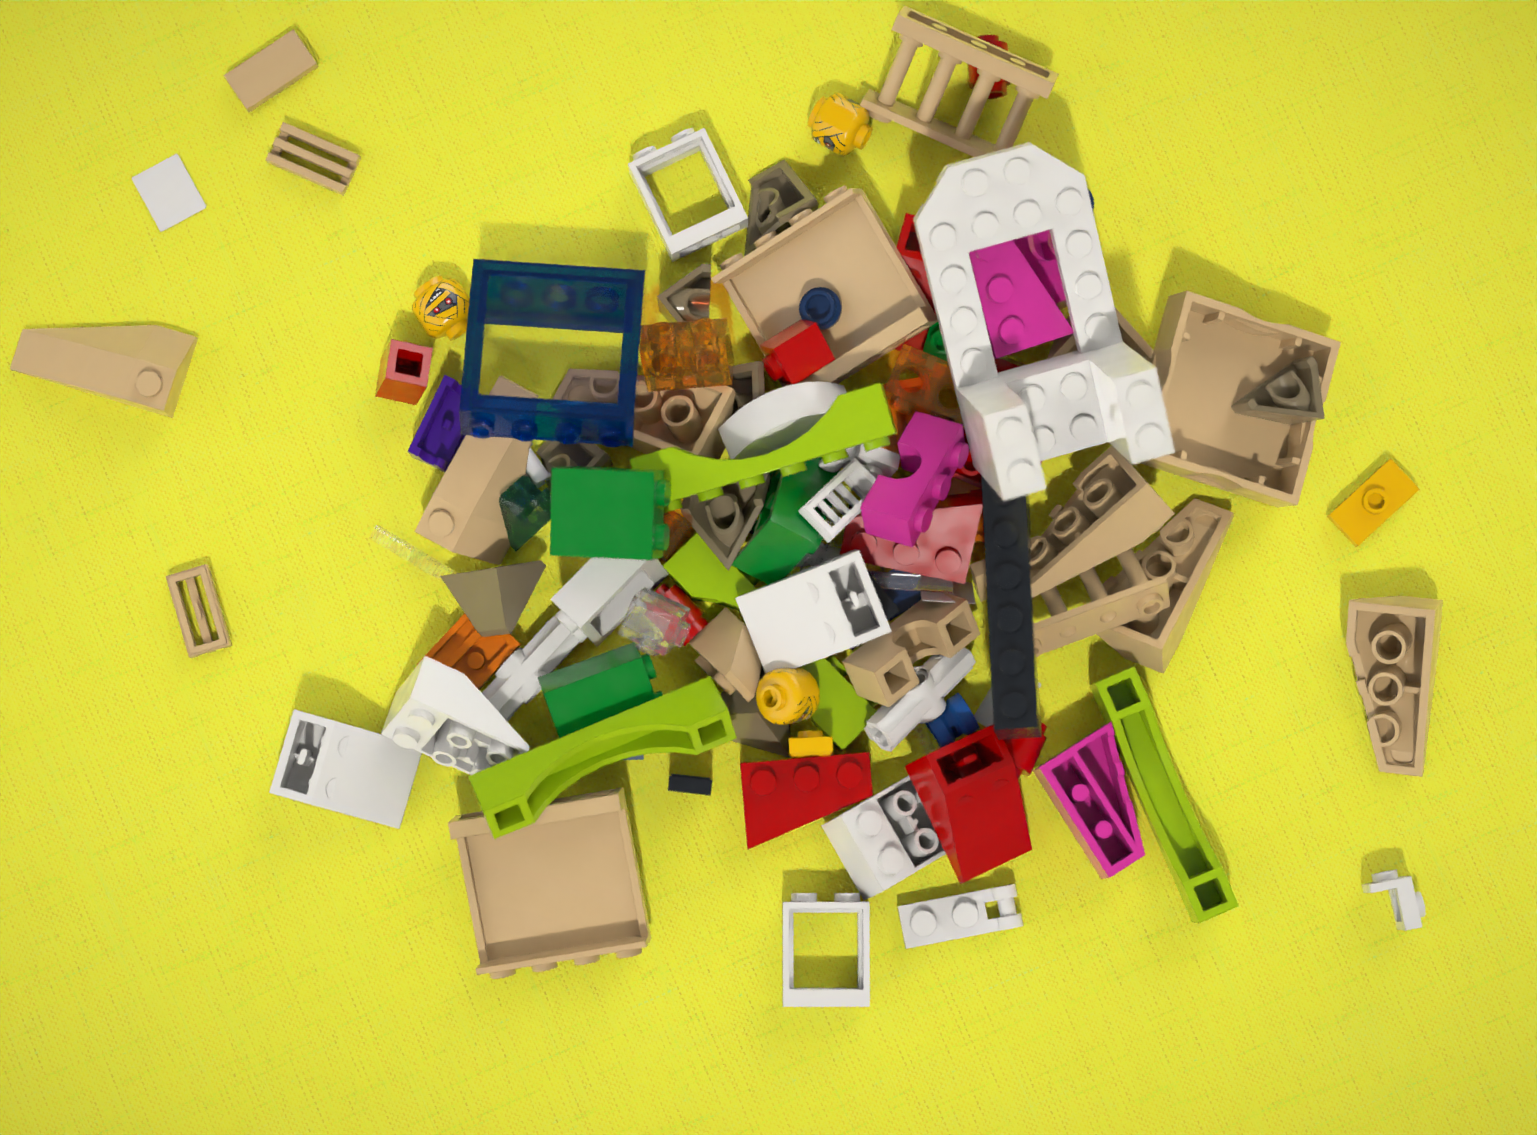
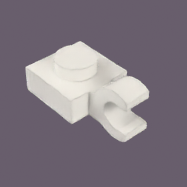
(875, 461)

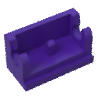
(440, 429)

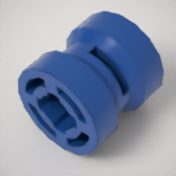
(953, 722)

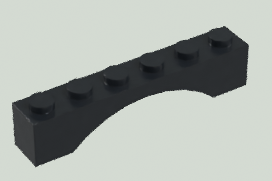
(1011, 616)

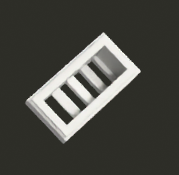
(859, 480)

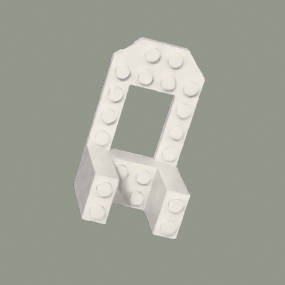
(1055, 403)

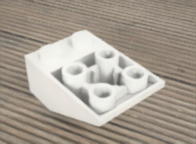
(813, 613)
(450, 720)
(345, 769)
(884, 838)

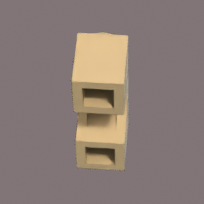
(884, 667)

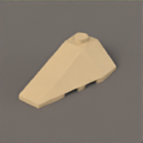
(663, 418)
(1099, 521)
(1395, 666)

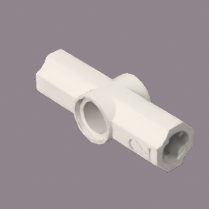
(517, 677)
(922, 702)

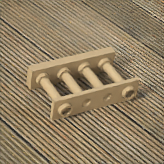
(953, 48)
(1103, 613)

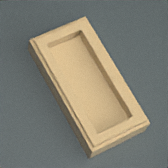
(271, 71)

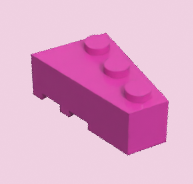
(1014, 301)
(1094, 800)

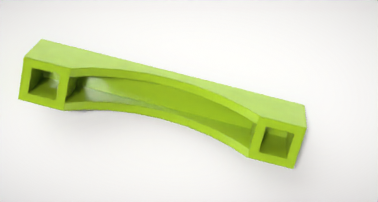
(850, 421)
(706, 579)
(677, 722)
(1161, 795)

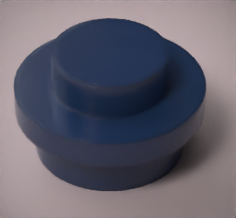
(821, 306)

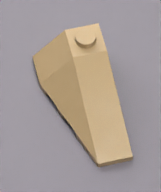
(120, 363)
(465, 505)
(1185, 557)

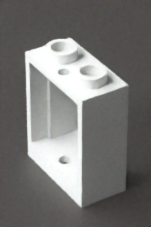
(708, 231)
(601, 593)
(826, 996)

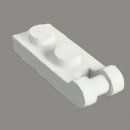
(958, 916)

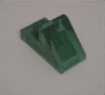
(524, 510)

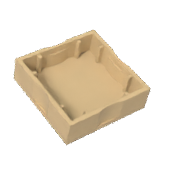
(1206, 363)

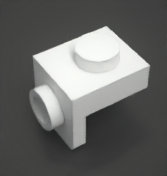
(1405, 902)

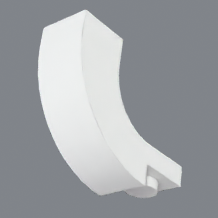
(777, 418)

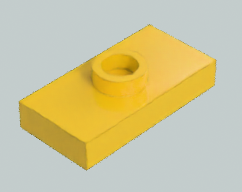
(1373, 502)
(810, 745)

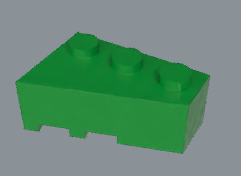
(781, 532)

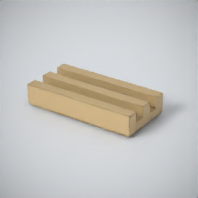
(280, 144)
(189, 576)

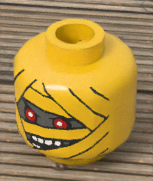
(840, 124)
(442, 308)
(787, 695)

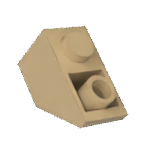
(728, 655)

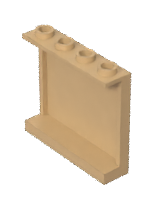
(836, 249)
(554, 886)

